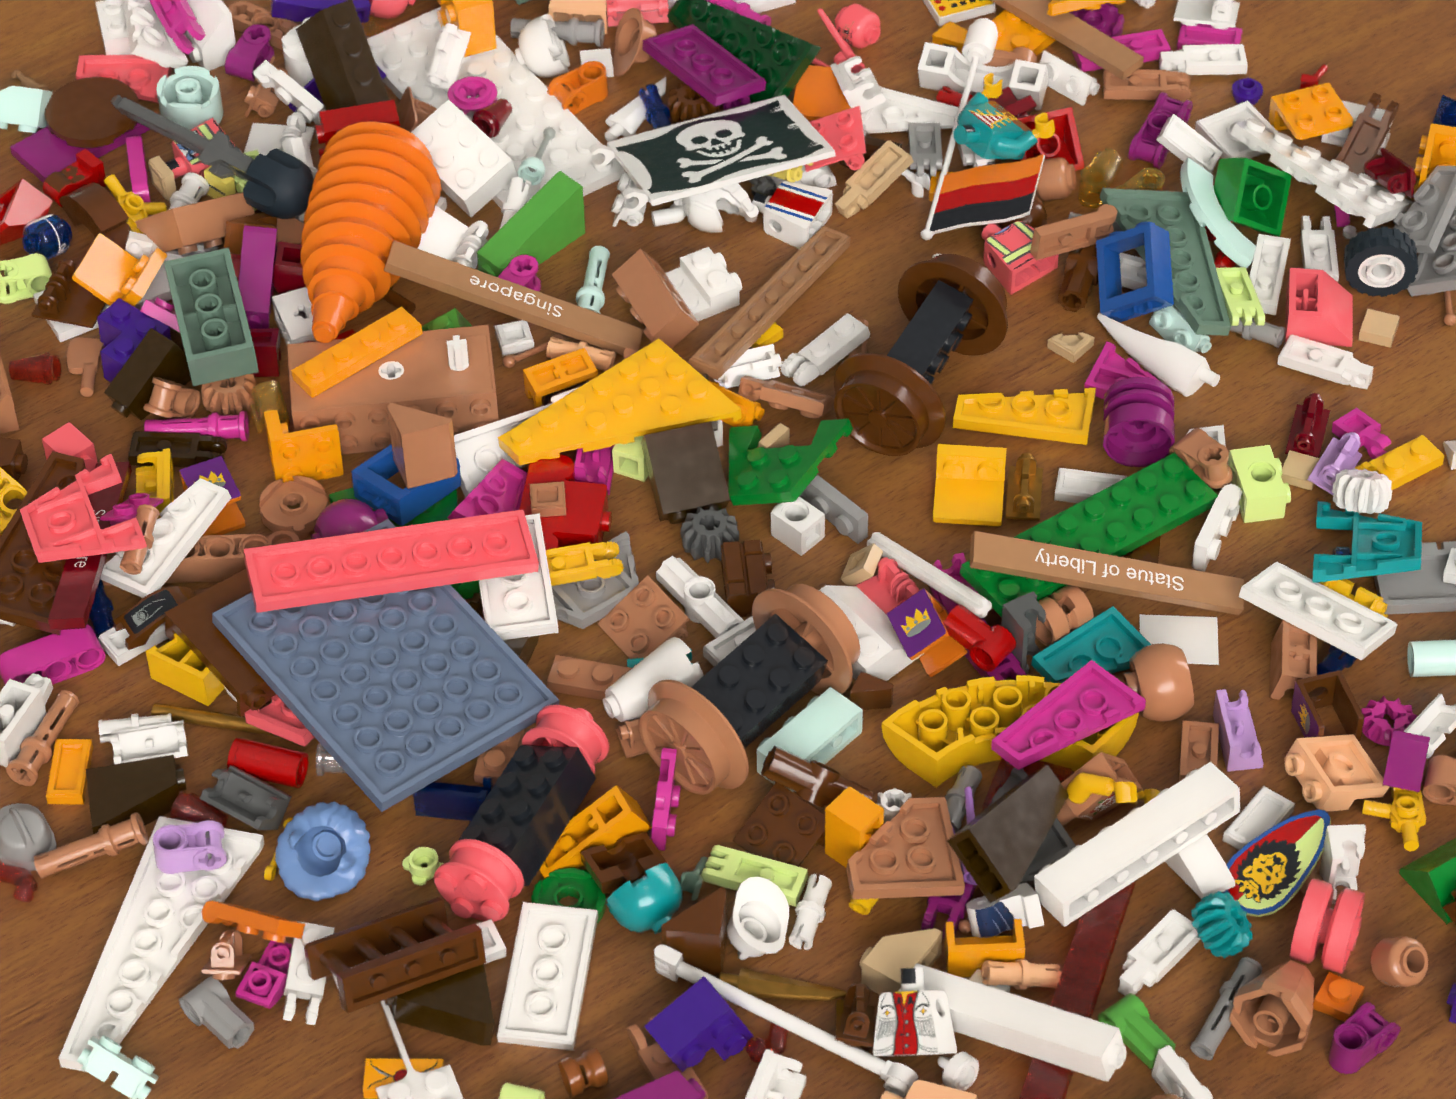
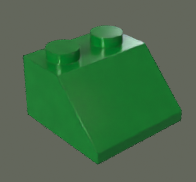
(1252, 194)

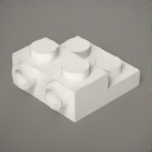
(706, 283)

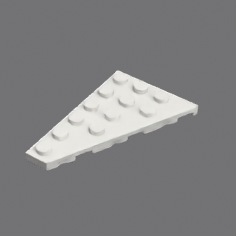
(1334, 182)

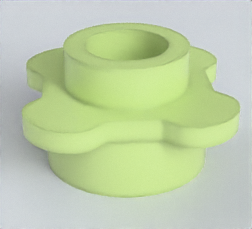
(418, 858)

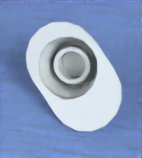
(758, 918)

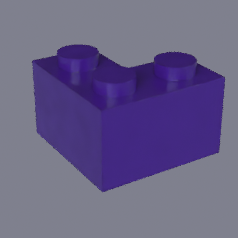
(121, 331)
(696, 1024)

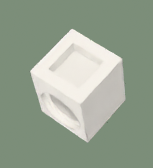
(797, 525)

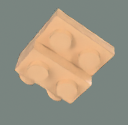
(1334, 771)

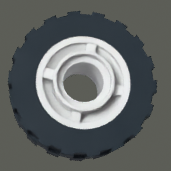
(1380, 261)

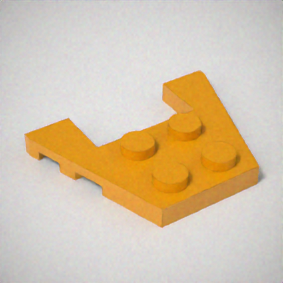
(1011, 34)

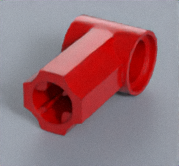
(986, 644)

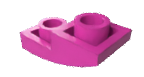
(266, 979)

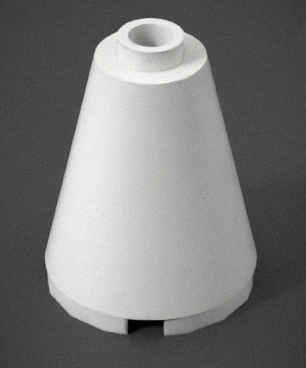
(629, 695)

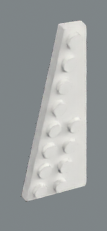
(151, 938)

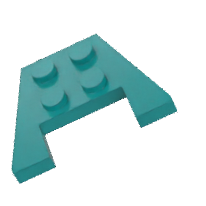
(1378, 545)

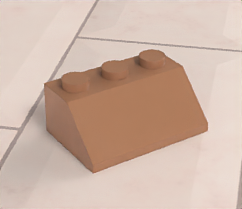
(194, 224)

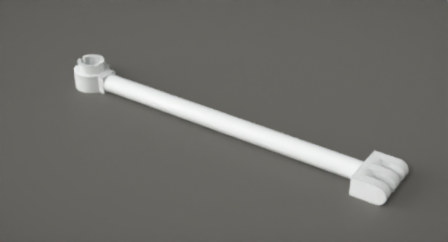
(897, 1075)

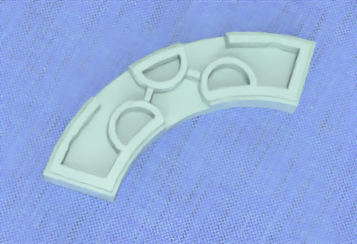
(1209, 213)

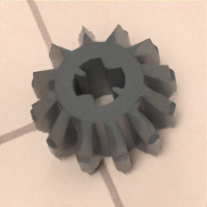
(706, 531)

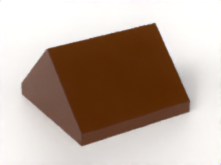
(701, 933)

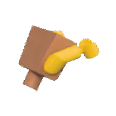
(1101, 787)

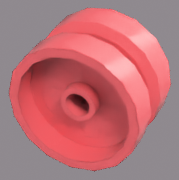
(1322, 924)

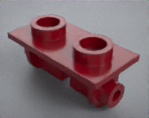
(1392, 173)
(1308, 427)

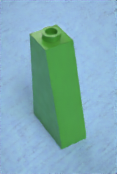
(539, 228)

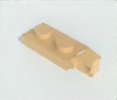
(873, 178)

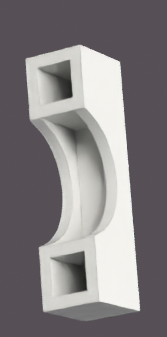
(949, 68)

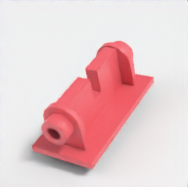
(652, 10)

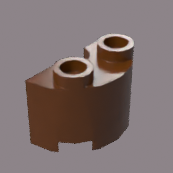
(623, 863)

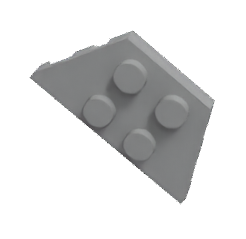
(592, 599)

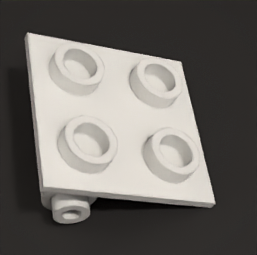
(1217, 13)
(270, 136)
(453, 239)

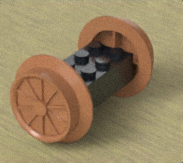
(797, 647)

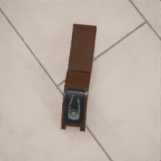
(149, 613)

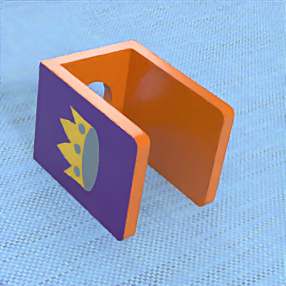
(217, 473)
(922, 630)

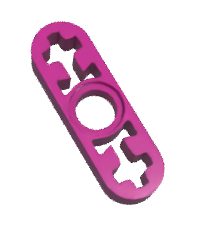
(137, 167)

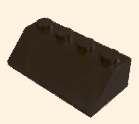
(341, 58)

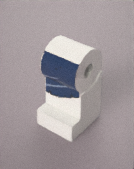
(993, 918)

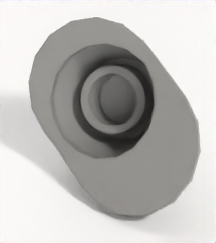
(24, 835)

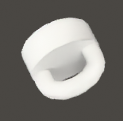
(959, 1070)

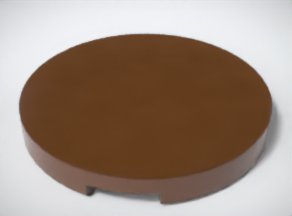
(84, 112)

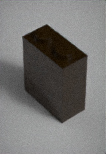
(685, 471)

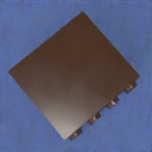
(194, 626)

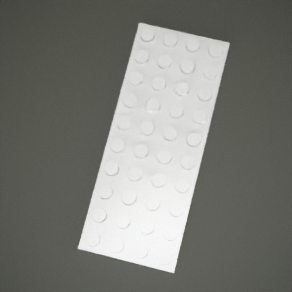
(405, 58)

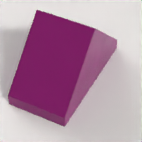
(1406, 761)

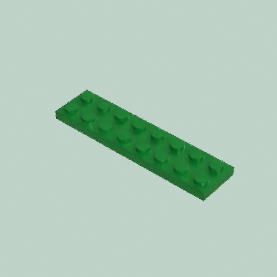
(1107, 523)

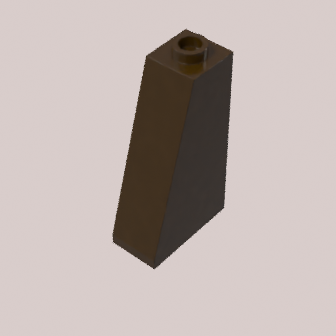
(1009, 833)

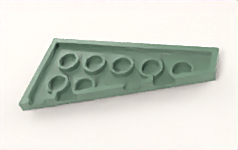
(1194, 273)

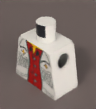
(913, 1020)

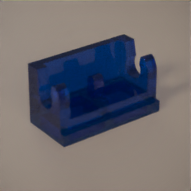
(451, 800)

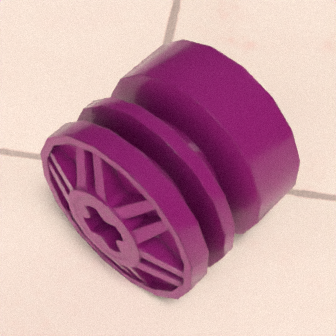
(1138, 421)

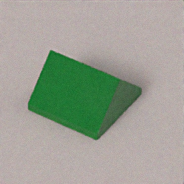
(1434, 877)

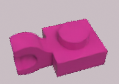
(1366, 428)

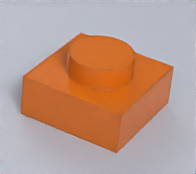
(1338, 997)

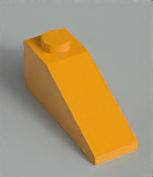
(600, 823)

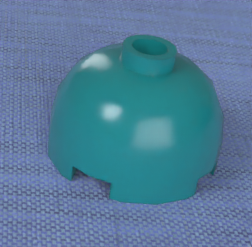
(647, 901)

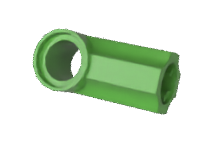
(1136, 1028)

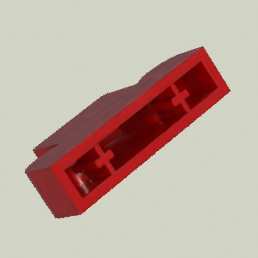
(585, 505)

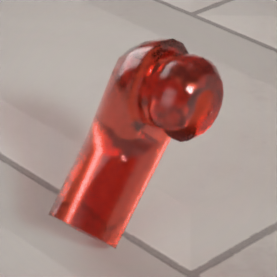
(22, 879)

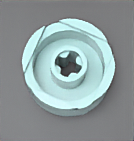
(190, 97)

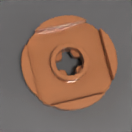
(301, 520)

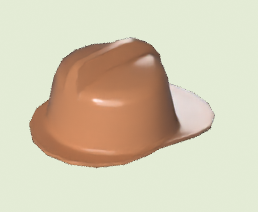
(629, 41)

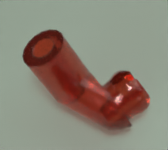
(776, 1042)

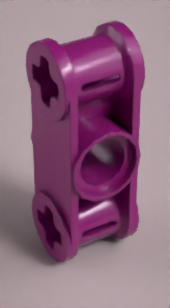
(1144, 144)

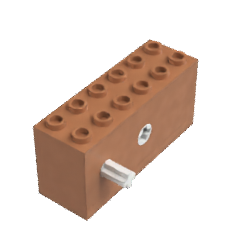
(435, 373)

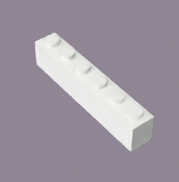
(1137, 843)

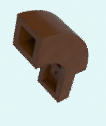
(98, 212)

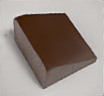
(871, 692)

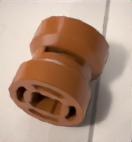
(583, 1072)

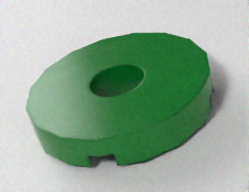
(571, 883)

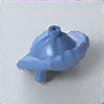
(323, 851)

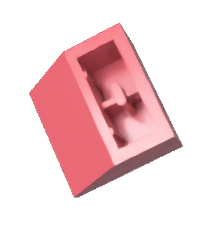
(1318, 308)

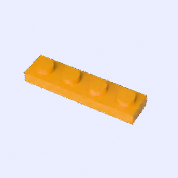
(356, 352)

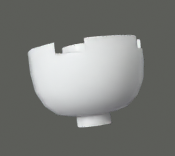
(542, 49)

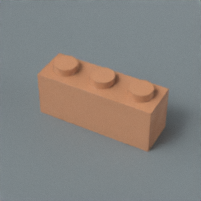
(654, 299)

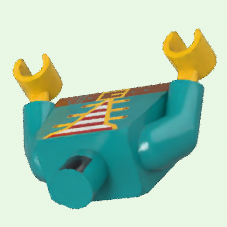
(993, 130)

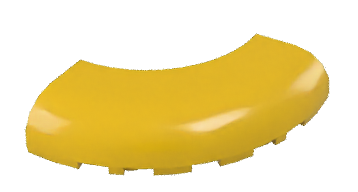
(961, 722)

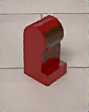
(83, 171)

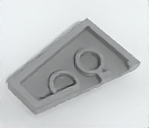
(1431, 210)

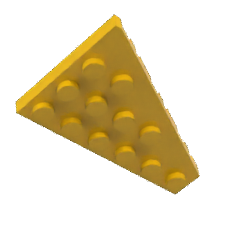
(632, 399)

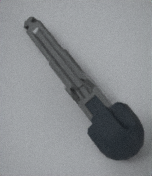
(275, 182)

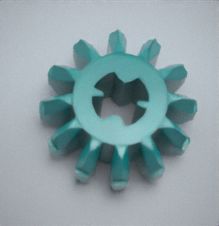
(1222, 924)

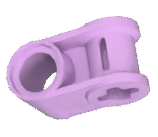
(187, 848)

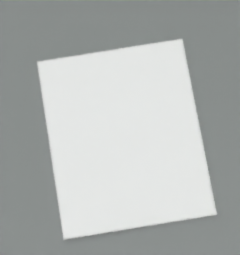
(1192, 634)

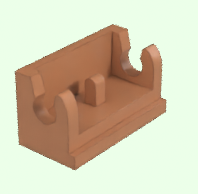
(1291, 658)

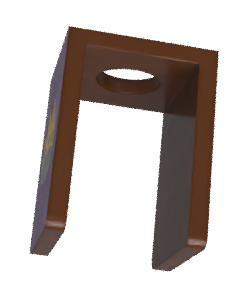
(1336, 694)

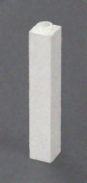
(1029, 1026)

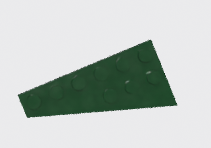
(766, 50)

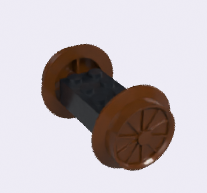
(891, 397)

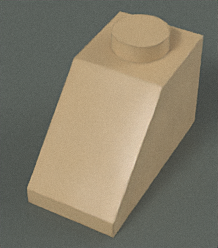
(898, 951)

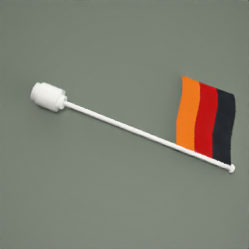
(984, 192)

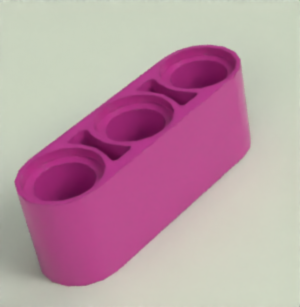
(54, 656)

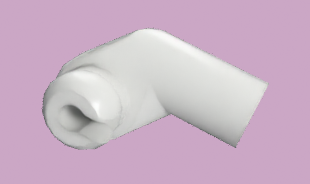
(670, 215)

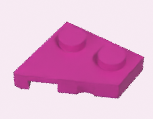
(1111, 369)
(666, 797)

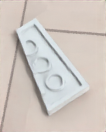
(149, 37)
(173, 538)

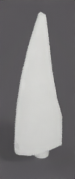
(1166, 360)

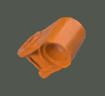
(582, 87)

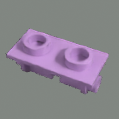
(1338, 456)

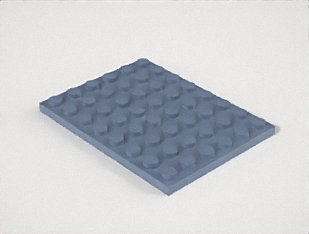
(391, 681)

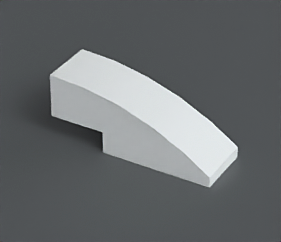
(1202, 868)

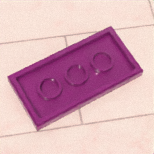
(704, 65)
(47, 153)

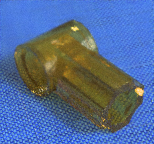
(1098, 175)

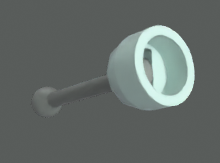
(532, 167)

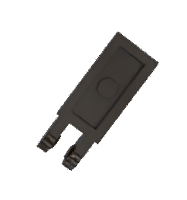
(183, 446)

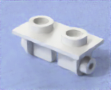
(447, 57)
(1068, 79)
(618, 207)
(755, 363)
(1434, 722)

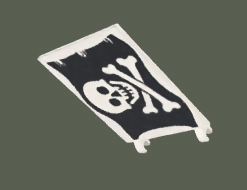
(714, 151)

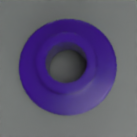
(1247, 90)

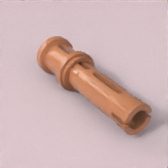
(37, 748)
(107, 841)

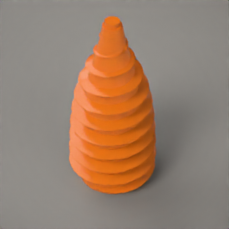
(367, 192)

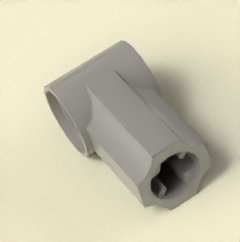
(212, 1006)

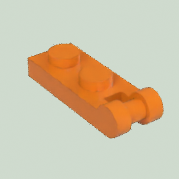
(251, 921)

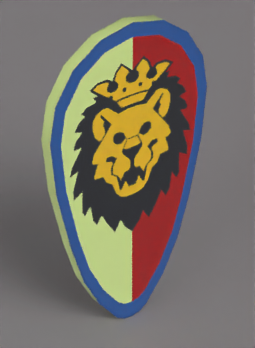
(1278, 863)

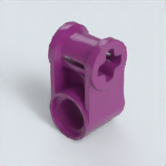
(249, 52)
(1360, 1039)

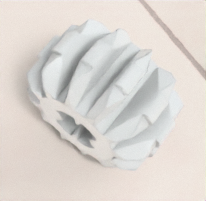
(1362, 491)

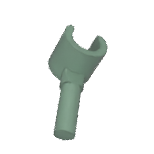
(692, 880)

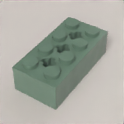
(211, 317)

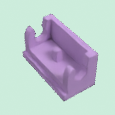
(1237, 732)

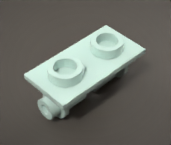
(1174, 328)
(107, 1057)

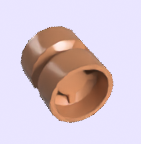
(1065, 612)

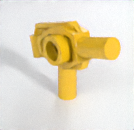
(132, 203)
(1405, 814)

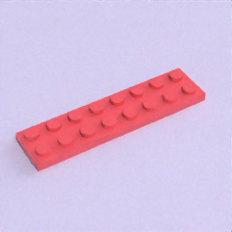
(390, 560)

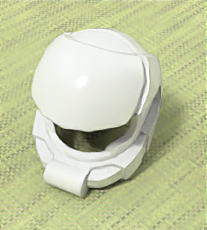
(704, 207)

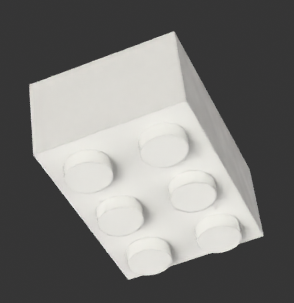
(466, 159)

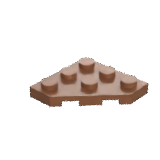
(909, 855)

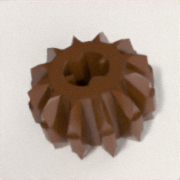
(687, 104)

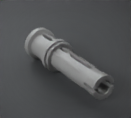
(571, 31)

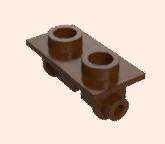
(855, 1017)

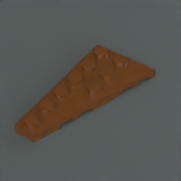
(25, 584)

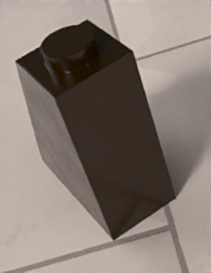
(152, 358)
(133, 787)
(450, 1006)

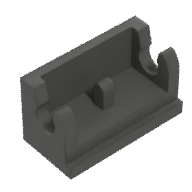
(1020, 620)
(247, 798)

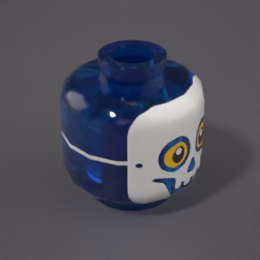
(47, 236)

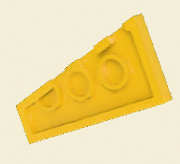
(1045, 417)

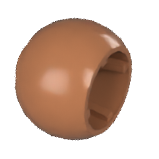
(1163, 679)

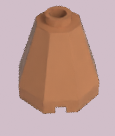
(1275, 1009)

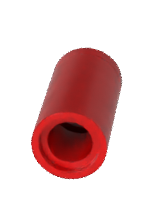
(269, 762)

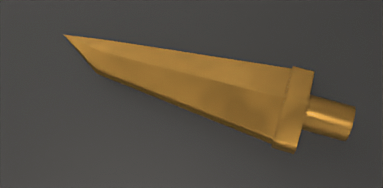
(771, 986)

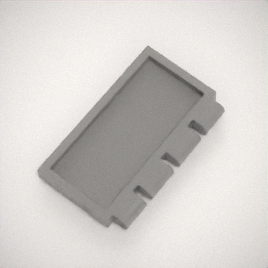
(1420, 589)

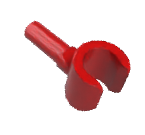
(1312, 80)

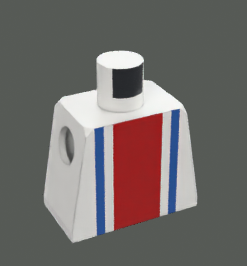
(794, 211)

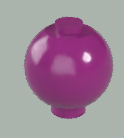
(346, 517)

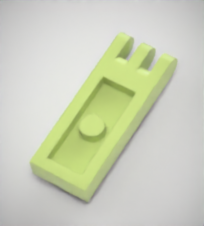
(1240, 296)
(732, 867)

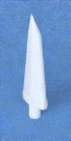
(630, 117)

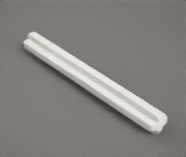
(931, 575)

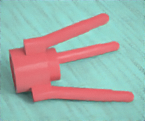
(846, 52)

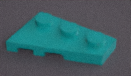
(1104, 639)

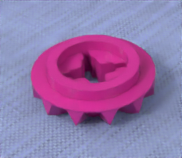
(473, 87)
(1377, 728)

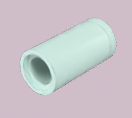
(1431, 658)

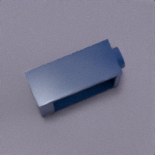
(1159, 288)
(400, 504)

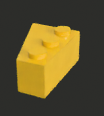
(183, 671)

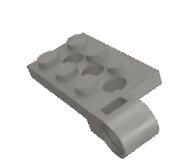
(1437, 269)

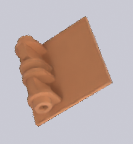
(644, 620)

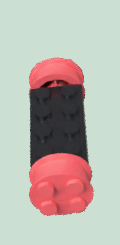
(523, 814)

